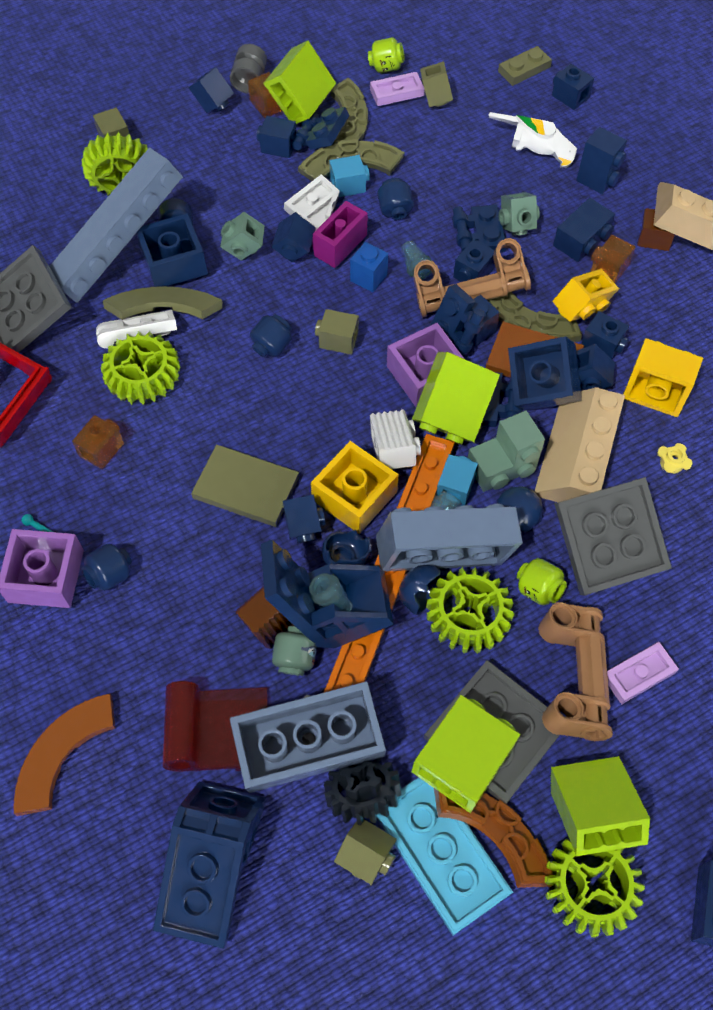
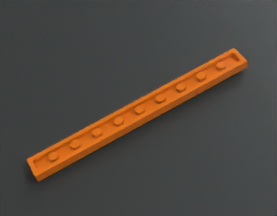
(357, 656)

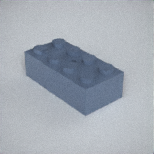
(448, 537)
(272, 743)

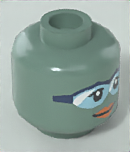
(293, 652)

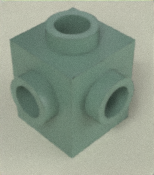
(519, 212)
(242, 236)

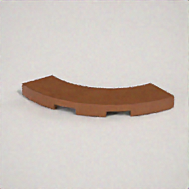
(44, 760)
(509, 834)

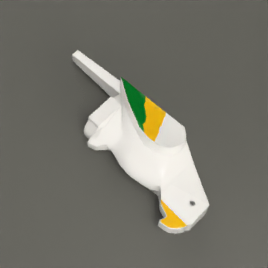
(539, 137)

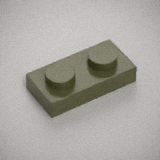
(524, 65)

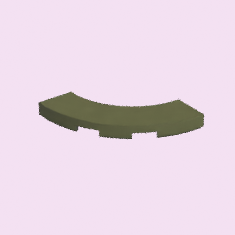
(350, 96)
(373, 154)
(146, 299)
(514, 312)

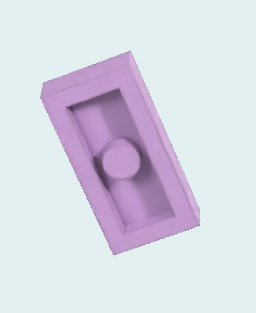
(397, 88)
(641, 672)

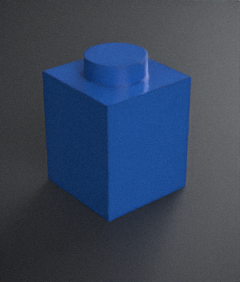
(368, 267)

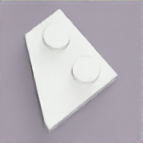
(314, 201)

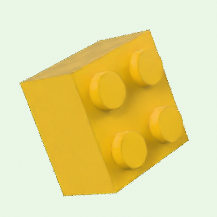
(662, 377)
(354, 487)

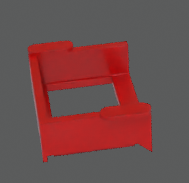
(27, 395)

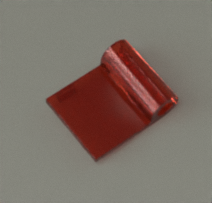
(200, 728)

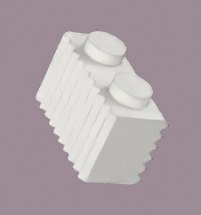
(394, 439)

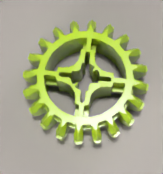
(110, 159)
(125, 376)
(488, 596)
(605, 895)

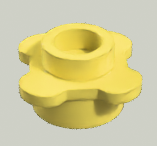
(673, 465)

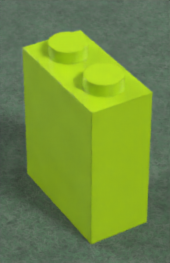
(300, 82)
(455, 398)
(465, 752)
(599, 806)

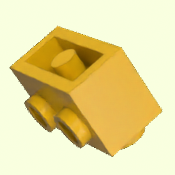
(585, 295)

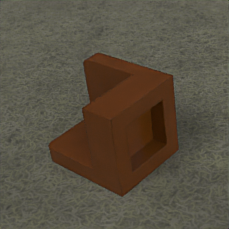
(653, 236)

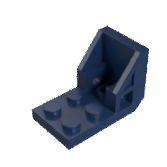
(328, 627)
(205, 863)

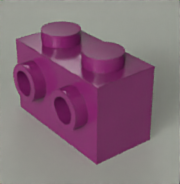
(340, 234)

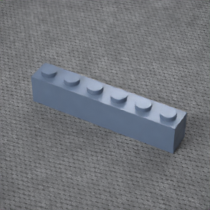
(114, 223)

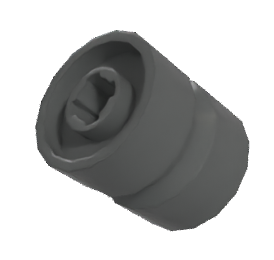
(248, 64)

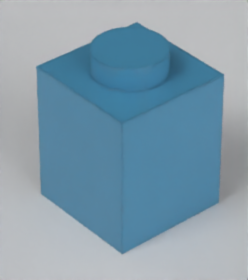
(349, 175)
(457, 477)

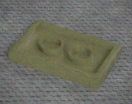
(245, 485)

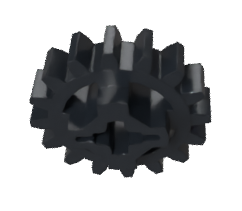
(363, 790)

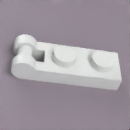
(157, 323)

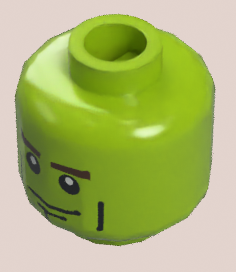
(386, 55)
(541, 581)

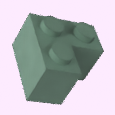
(510, 454)

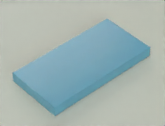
(444, 858)

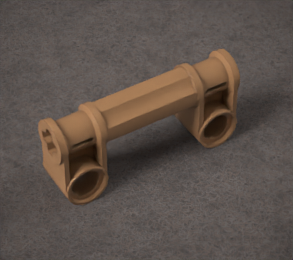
(488, 286)
(584, 712)

